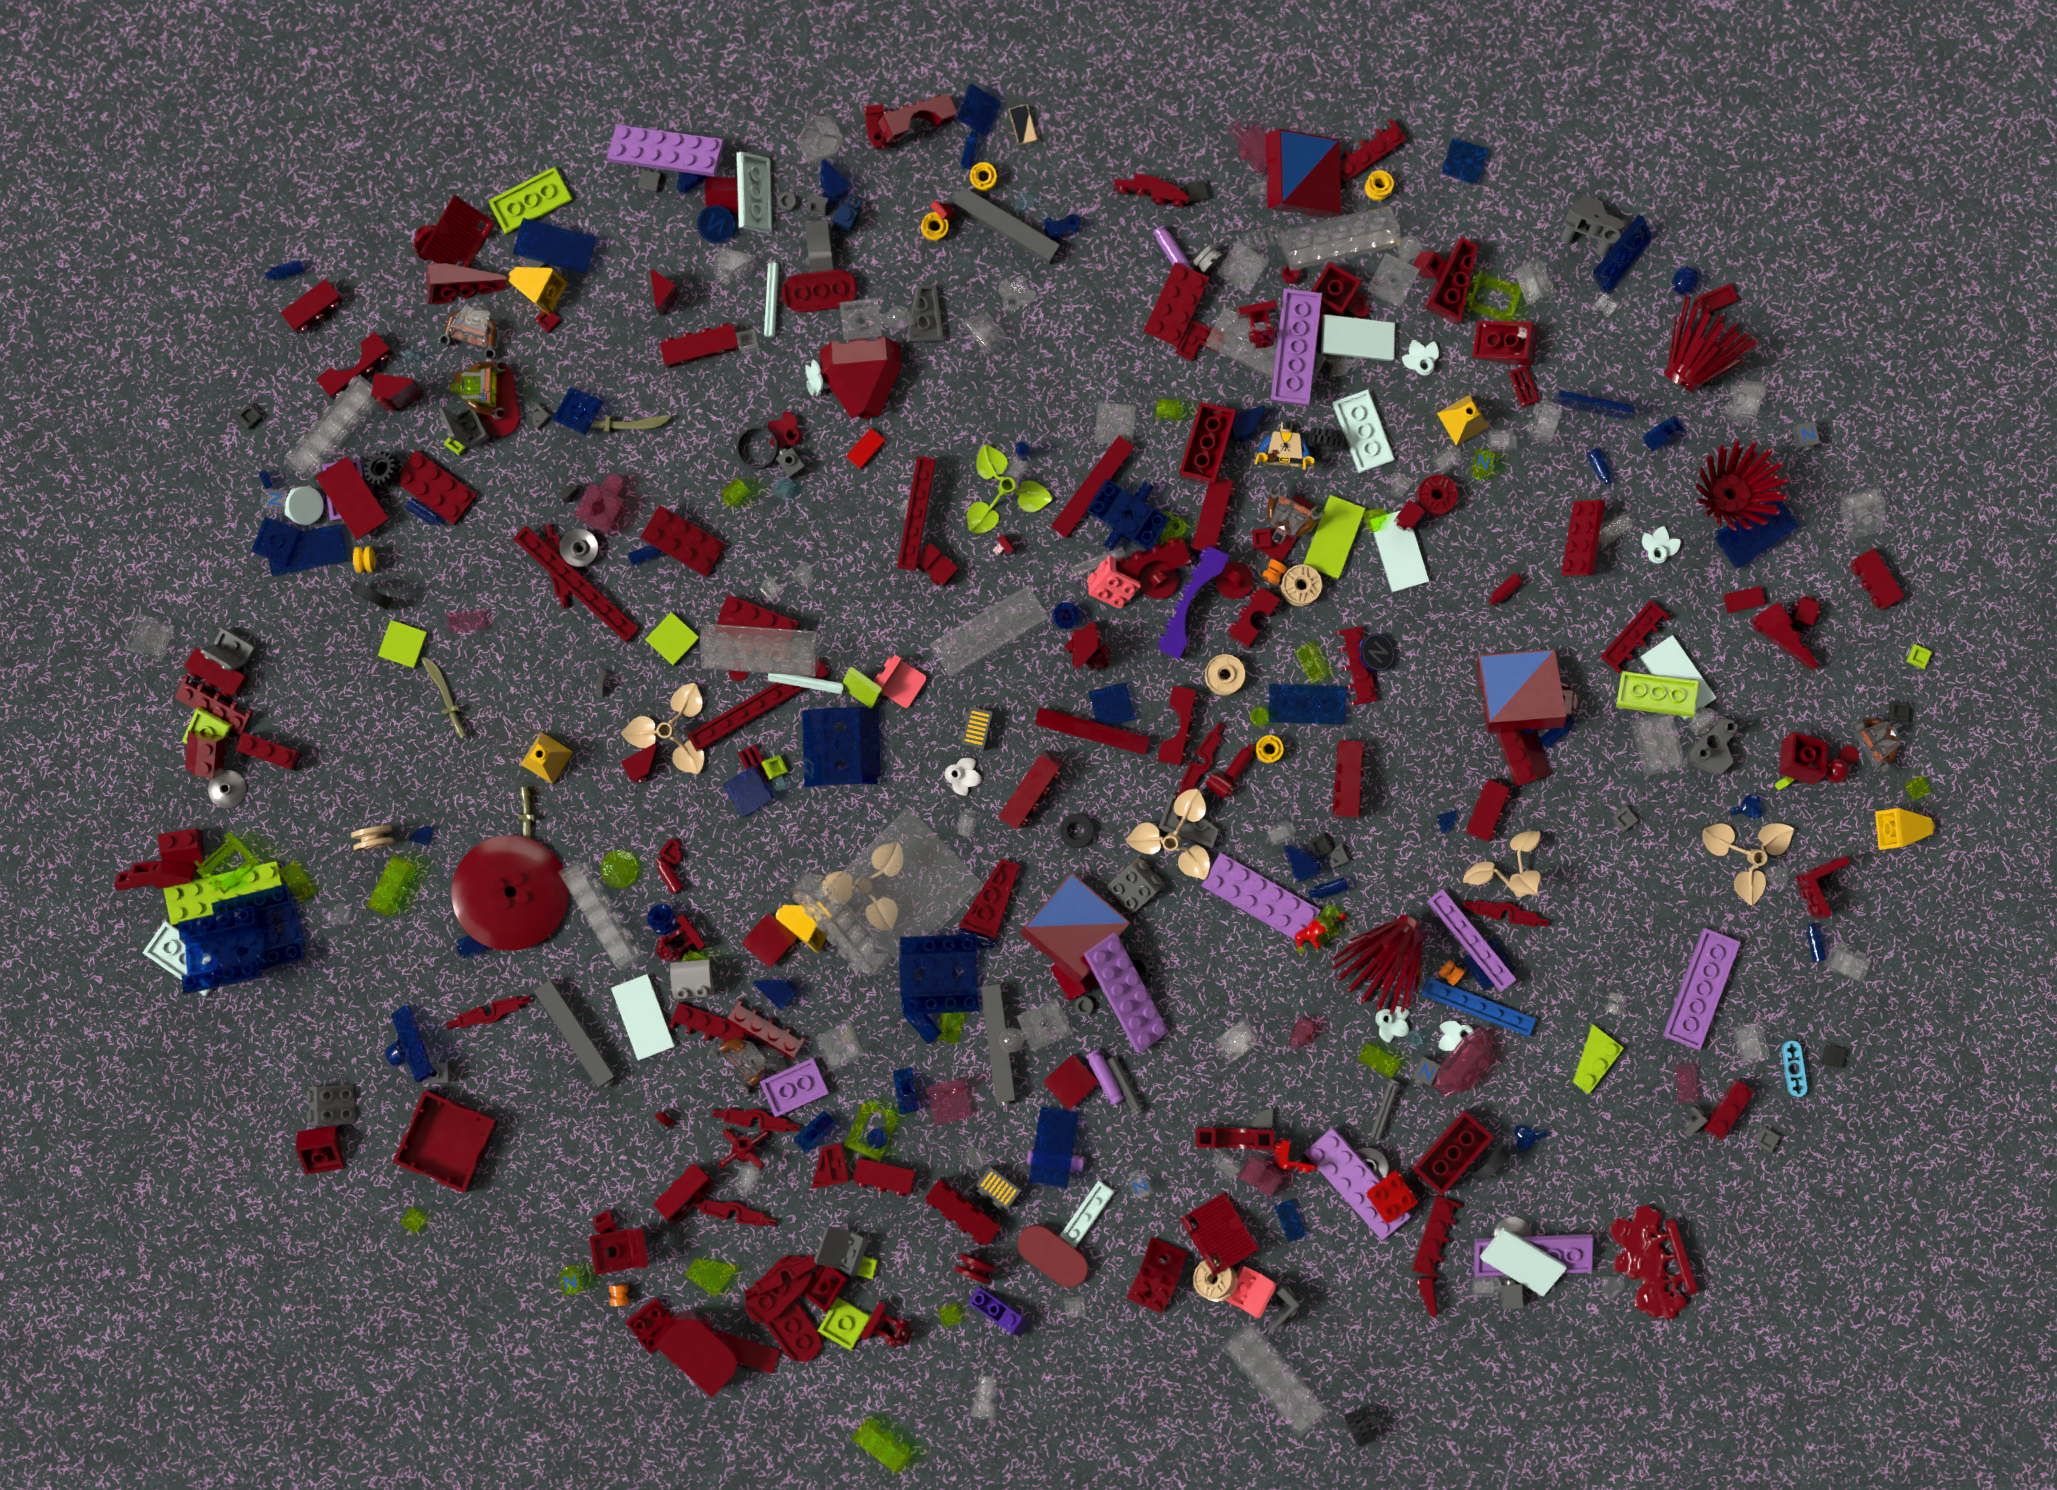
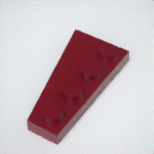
(989, 905)

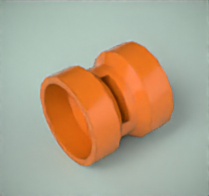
(1274, 571)
(1454, 975)
(619, 1295)

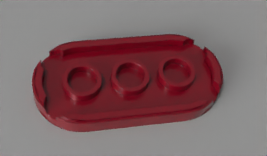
(818, 290)
(507, 399)
(1053, 1255)
(772, 1304)
(796, 1333)

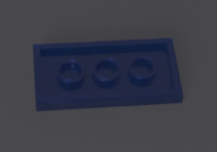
(554, 246)
(1622, 254)
(1594, 405)
(1745, 544)
(314, 550)
(1307, 704)
(1053, 1147)

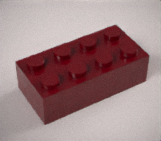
(1452, 1152)

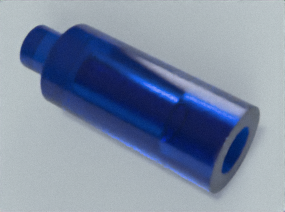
(969, 151)
(285, 270)
(1022, 451)
(1599, 465)
(423, 512)
(643, 554)
(1556, 734)
(1328, 889)
(982, 940)
(1815, 943)

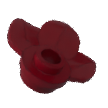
(783, 429)

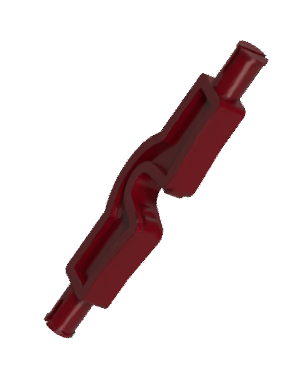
(553, 541)
(1206, 752)
(1495, 911)
(498, 1009)
(766, 1122)
(743, 1216)
(775, 1280)

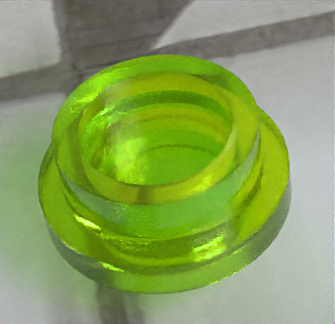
(1259, 716)

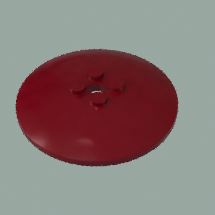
(481, 898)

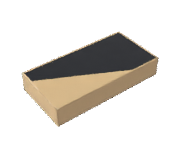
(1022, 125)

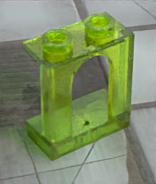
(1487, 281)
(207, 867)
(864, 1112)

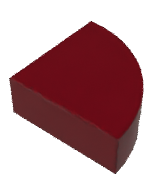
(668, 1122)

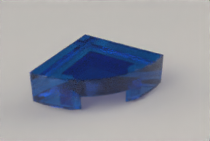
(1446, 821)
(422, 835)

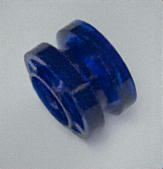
(1074, 615)
(659, 912)

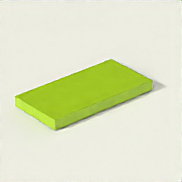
(530, 200)
(1334, 537)
(1657, 694)

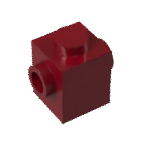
(1805, 611)

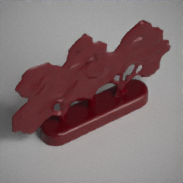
(1646, 1261)

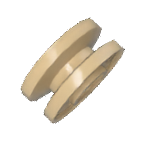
(1309, 577)
(1227, 663)
(372, 838)
(1221, 1289)

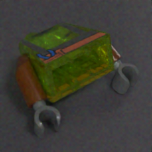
(479, 387)

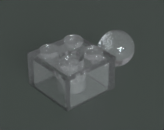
(1399, 269)
(868, 310)
(1032, 1029)
(1236, 1040)

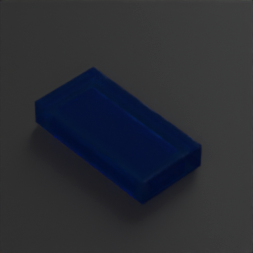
(924, 1026)
(1290, 1220)

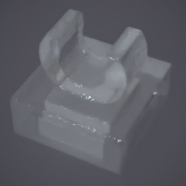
(771, 588)

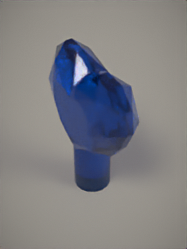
(1749, 807)
(1527, 1136)

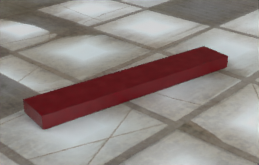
(1084, 495)
(916, 513)
(1092, 731)

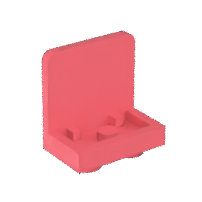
(1111, 585)
(900, 681)
(1252, 1291)

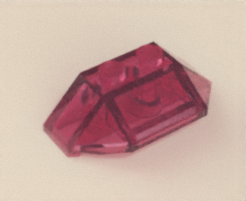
(1465, 1063)

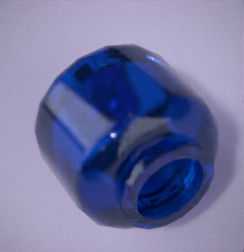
(1685, 280)

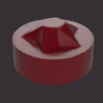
(1292, 276)

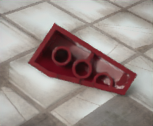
(453, 281)
(1775, 626)

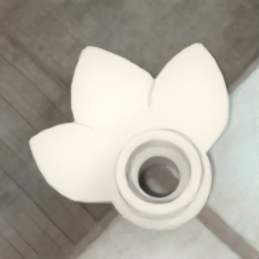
(966, 775)

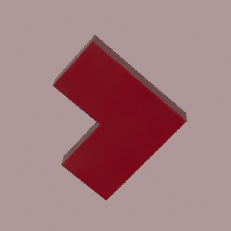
(1194, 336)

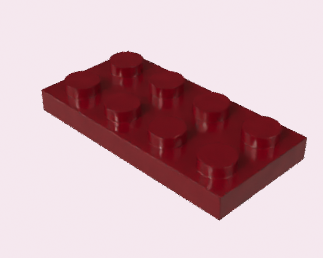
(1176, 304)
(435, 487)
(1583, 538)
(682, 540)

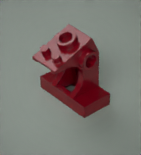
(872, 114)
(1256, 314)
(1101, 659)
(665, 948)
(900, 1336)

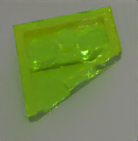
(710, 1275)

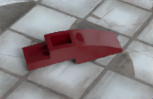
(1160, 190)
(159, 873)

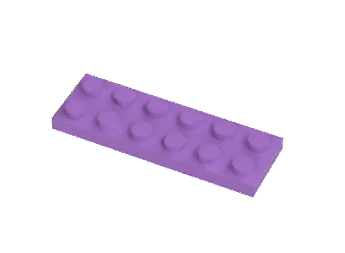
(665, 150)
(1296, 347)
(1259, 896)
(1701, 989)
(1126, 992)
(1350, 1178)
(1571, 1250)

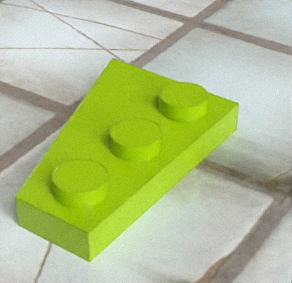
(1596, 1059)

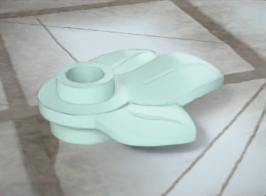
(1418, 355)
(815, 380)
(1661, 543)
(1394, 1025)
(1452, 1035)

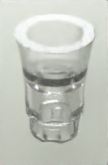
(1614, 529)
(985, 1398)

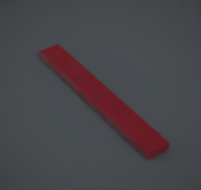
(576, 584)
(747, 711)

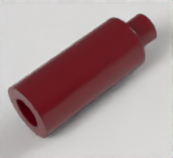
(1505, 589)
(1240, 762)
(669, 876)

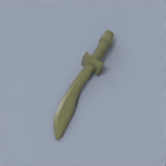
(647, 423)
(451, 710)
(525, 793)

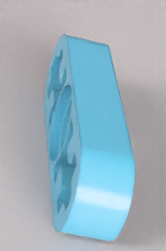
(1798, 1053)

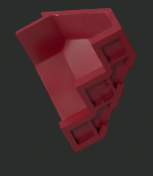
(861, 373)

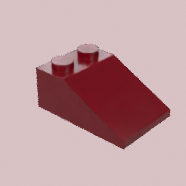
(1505, 342)

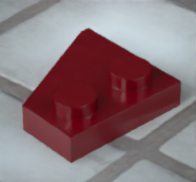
(830, 1167)

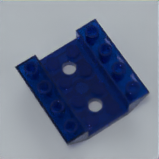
(855, 745)
(272, 906)
(222, 939)
(938, 988)

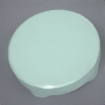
(304, 505)

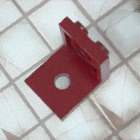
(1810, 890)
(629, 1250)
(1157, 1276)

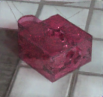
(1251, 145)
(602, 505)

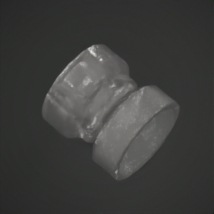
(1603, 301)
(1613, 1008)

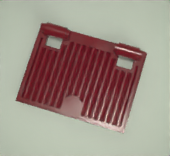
(457, 234)
(1219, 1234)

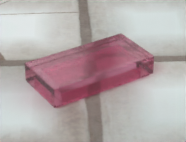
(466, 621)
(1685, 1083)

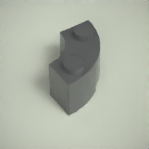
(819, 246)

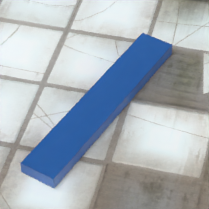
(1478, 1006)

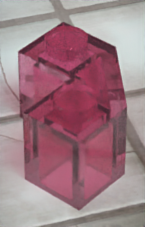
(1260, 1176)

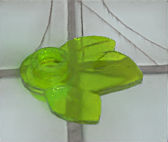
(1169, 530)

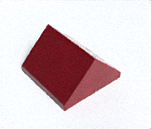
(722, 192)
(663, 291)
(1070, 987)
(825, 1287)

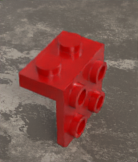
(1281, 1151)
(1391, 1197)

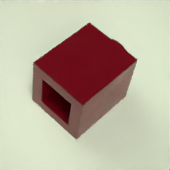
(1429, 264)
(1408, 516)

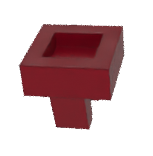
(1004, 545)
(603, 1221)

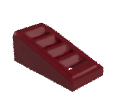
(1426, 1289)

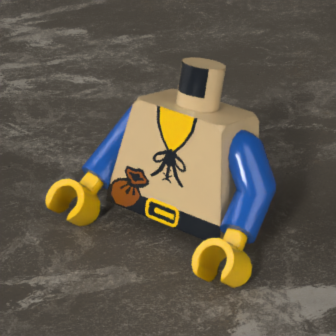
(1285, 449)

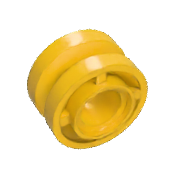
(977, 170)
(1382, 178)
(934, 235)
(364, 559)
(1278, 749)

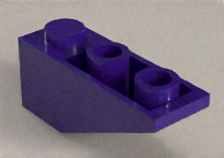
(999, 1312)

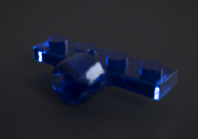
(409, 1046)

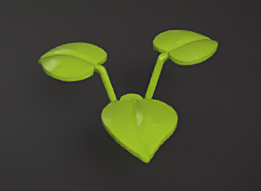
(993, 463)

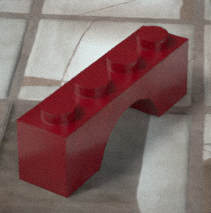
(937, 110)
(373, 352)
(1172, 552)
(1181, 702)
(1234, 1138)

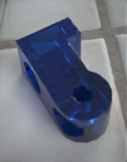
(1062, 227)

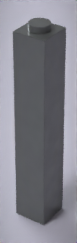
(1005, 225)
(575, 1034)
(998, 1057)

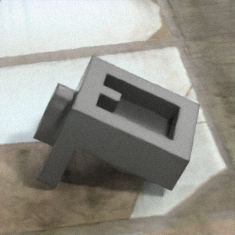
(1691, 1124)

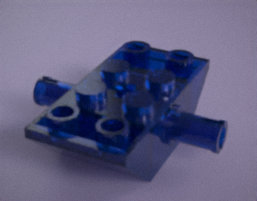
(1114, 502)

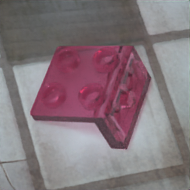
(949, 1101)

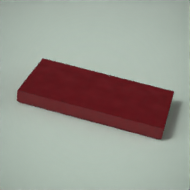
(352, 498)

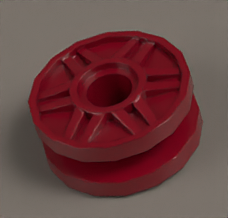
(1439, 484)
(975, 1268)

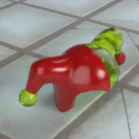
(1319, 929)

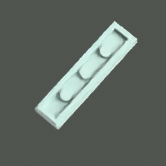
(1087, 1213)

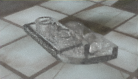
(1242, 267)
(1114, 421)

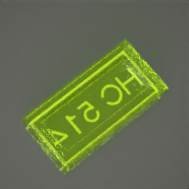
(298, 881)

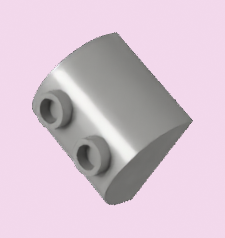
(691, 979)

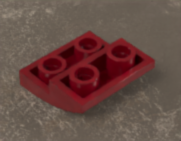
(769, 940)
(1070, 1082)
(648, 1322)

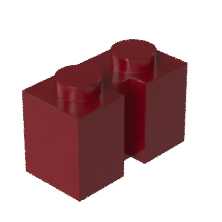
(936, 565)

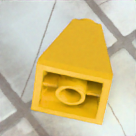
(540, 285)
(1463, 420)
(553, 759)
(1901, 827)
(801, 925)

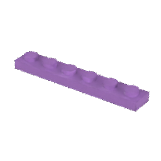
(1471, 940)

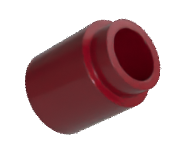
(1220, 785)

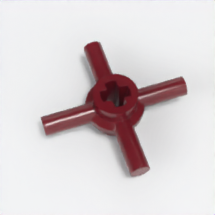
(743, 1149)

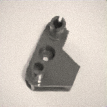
(1591, 213)
(1716, 757)

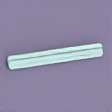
(771, 300)
(807, 682)

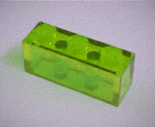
(392, 886)
(882, 1445)

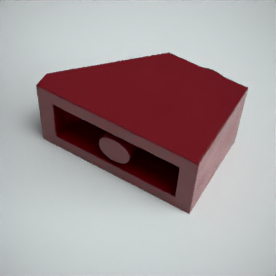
(640, 764)

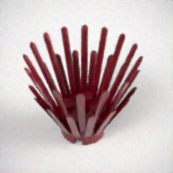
(1703, 358)
(1741, 485)
(1399, 942)

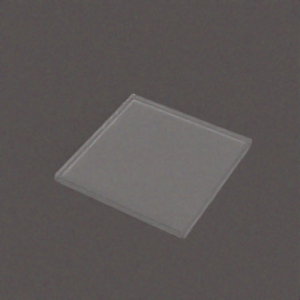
(906, 883)

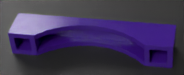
(1211, 565)

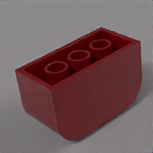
(697, 1350)

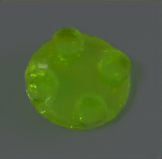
(619, 868)

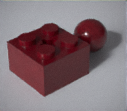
(1330, 301)
(1806, 760)

